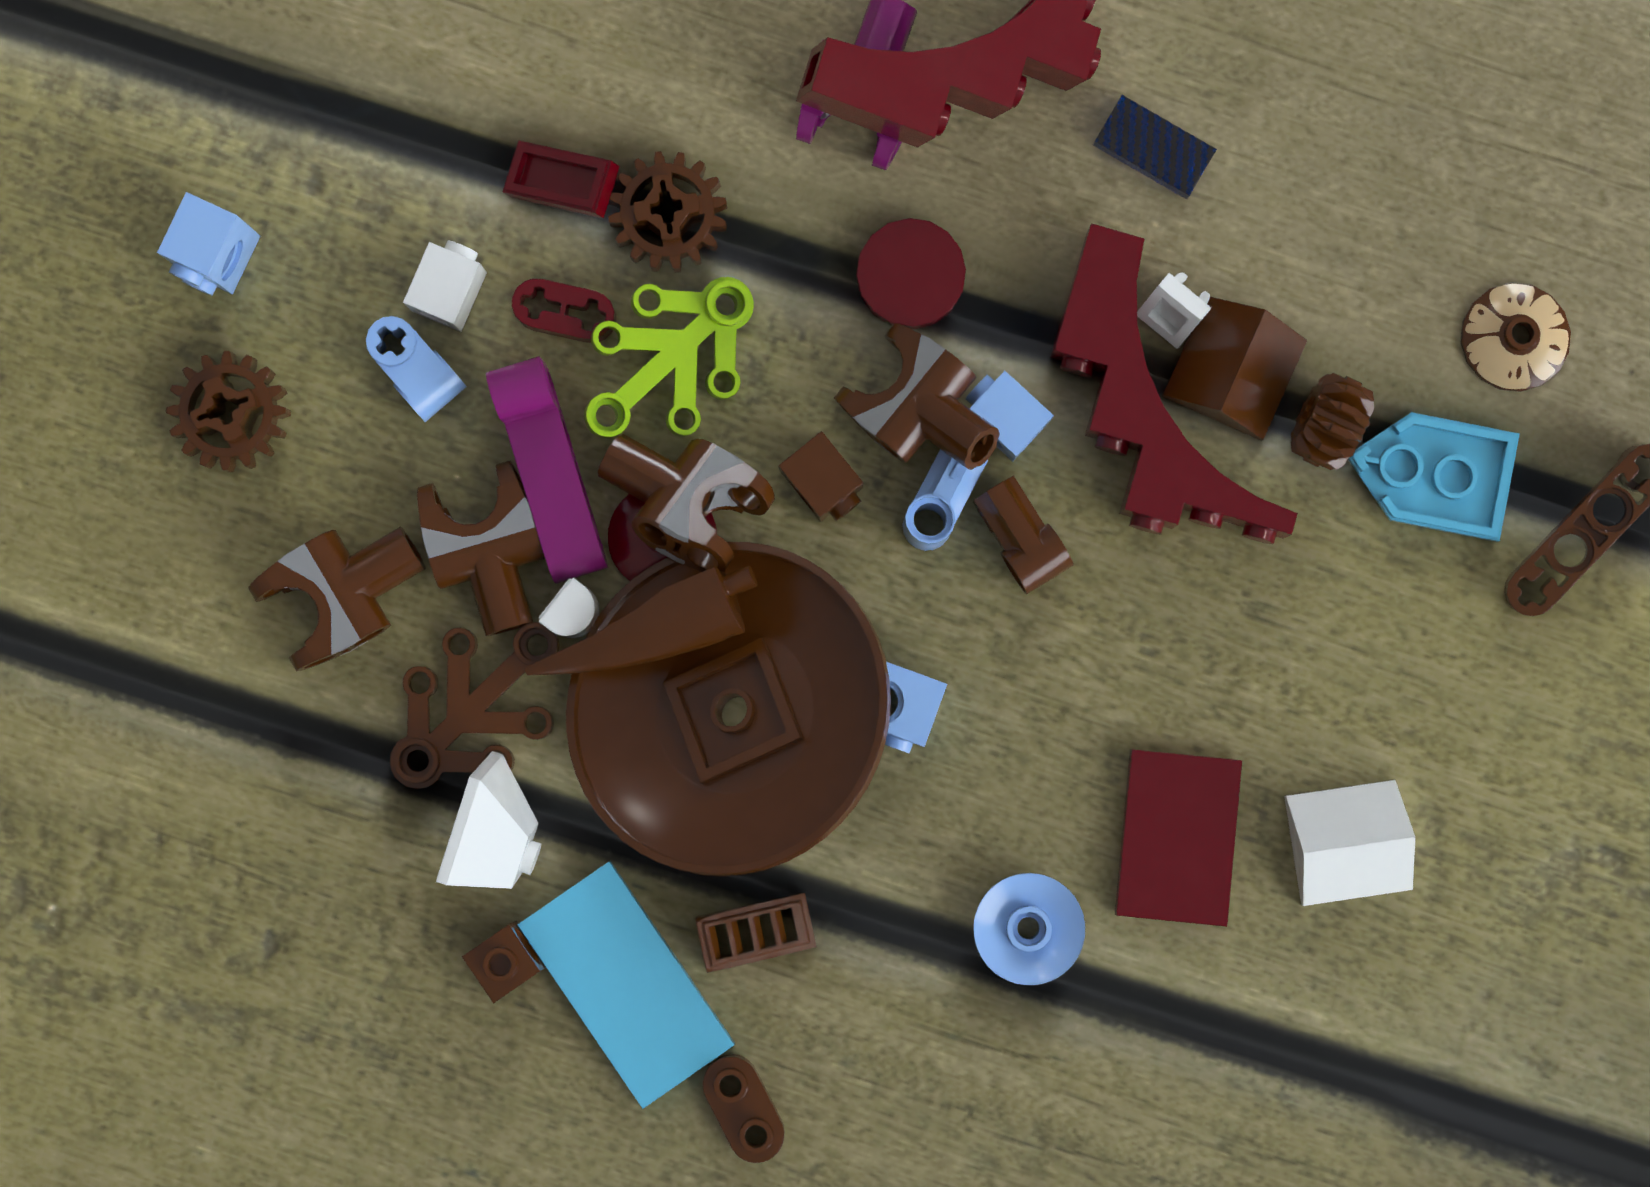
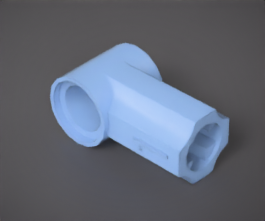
(946, 493)

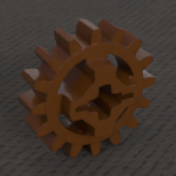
(645, 214)
(218, 390)

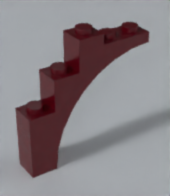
(908, 91)
(1168, 472)

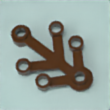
(466, 711)

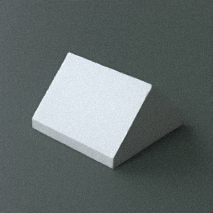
(1351, 842)

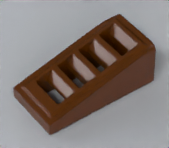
(709, 939)

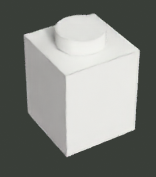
(446, 284)

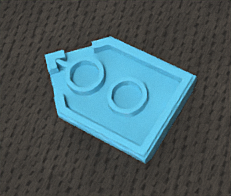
(1440, 474)

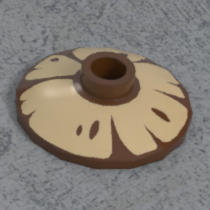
(1495, 353)

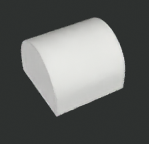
(571, 610)

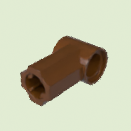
(1029, 547)

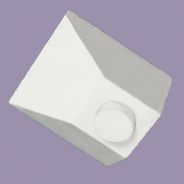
(491, 831)

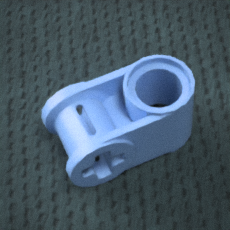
(418, 372)

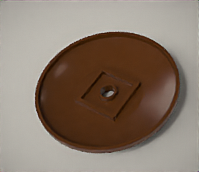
(749, 793)

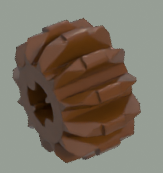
(1332, 421)

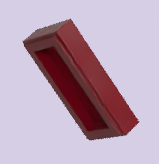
(561, 179)

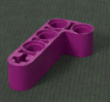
(548, 468)

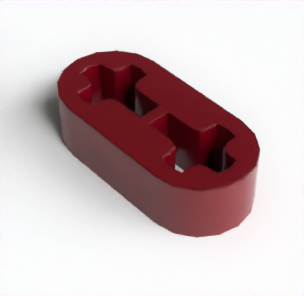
(568, 298)

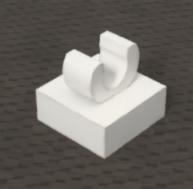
(1174, 309)

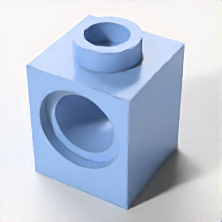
(1011, 411)

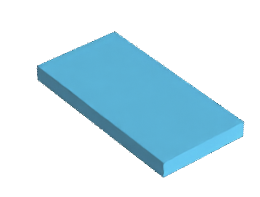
(626, 984)

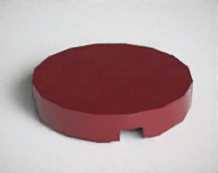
(911, 273)

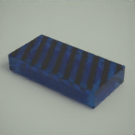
(1154, 147)

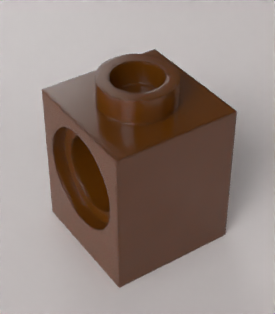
(823, 478)
(503, 961)

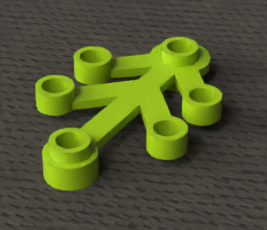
(676, 352)

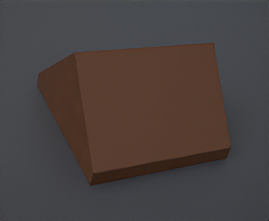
(1236, 366)

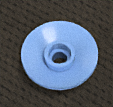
(1050, 949)

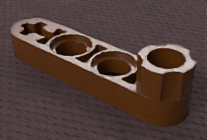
(1582, 523)

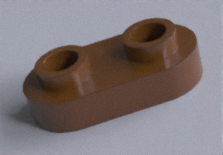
(744, 1109)

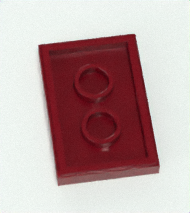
(1178, 837)

